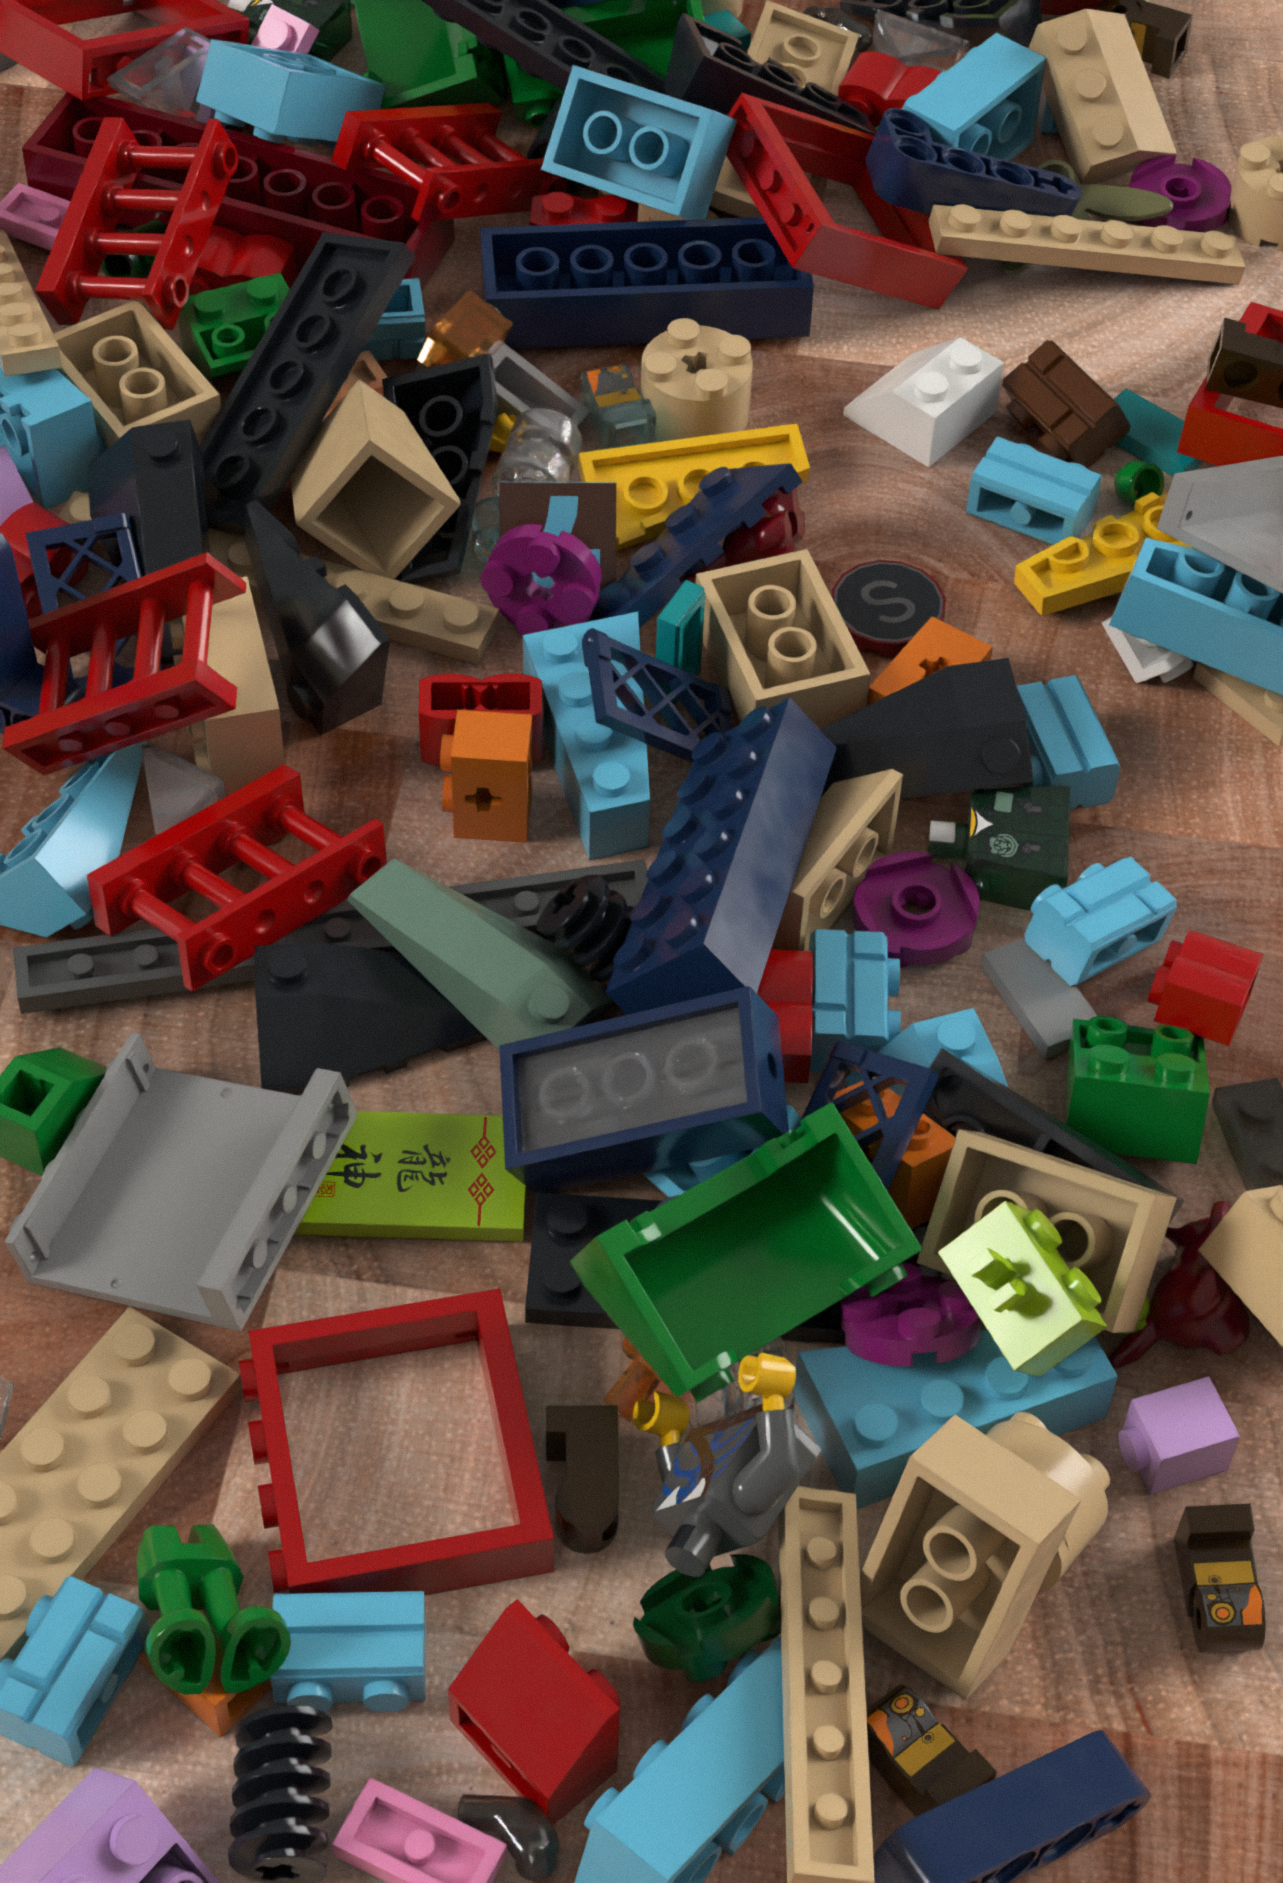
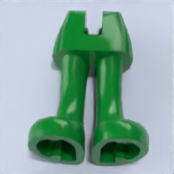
(183, 1641)

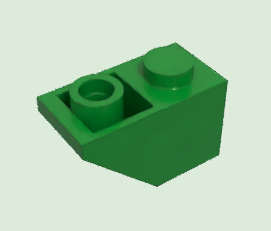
(41, 1102)

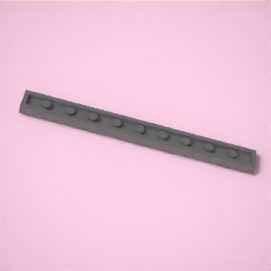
(149, 961)

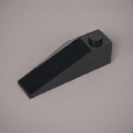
(961, 18)
(714, 72)
(455, 418)
(160, 484)
(323, 635)
(942, 733)
(346, 1013)
(978, 1103)

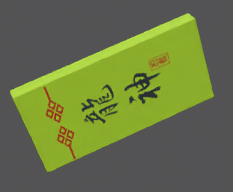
(420, 1181)

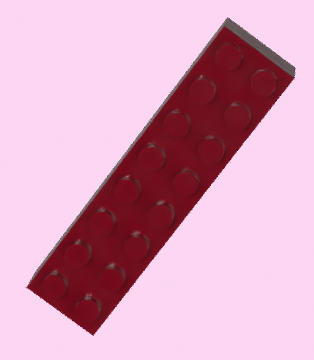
(271, 193)

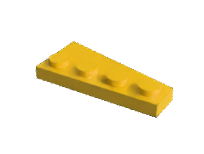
(667, 474)
(1094, 565)

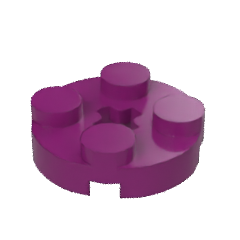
(1197, 192)
(523, 601)
(914, 938)
(910, 1318)

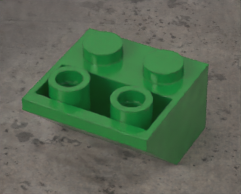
(227, 324)
(1137, 1088)

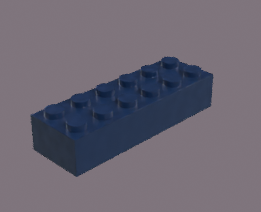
(637, 277)
(725, 862)

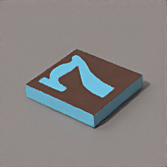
(574, 507)

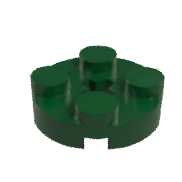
(709, 1618)

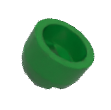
(1140, 476)

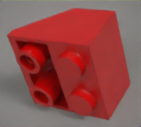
(537, 1713)

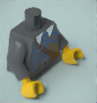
(731, 1473)

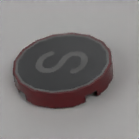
(887, 604)

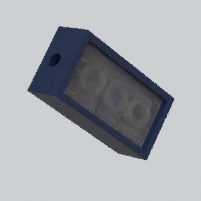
(643, 1092)

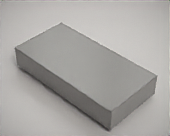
(1036, 996)

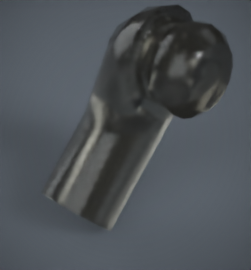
(842, 19)
(520, 1825)

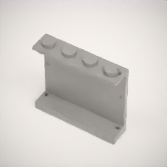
(1231, 516)
(180, 1189)

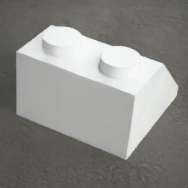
(931, 399)

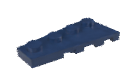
(692, 537)

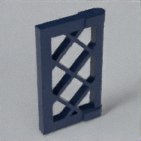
(88, 534)
(638, 721)
(889, 1071)

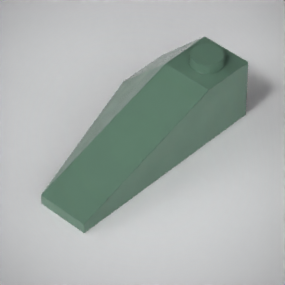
(483, 963)

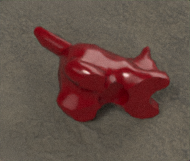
(767, 538)
(1191, 1301)

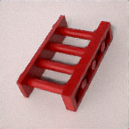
(437, 140)
(105, 194)
(153, 699)
(214, 840)

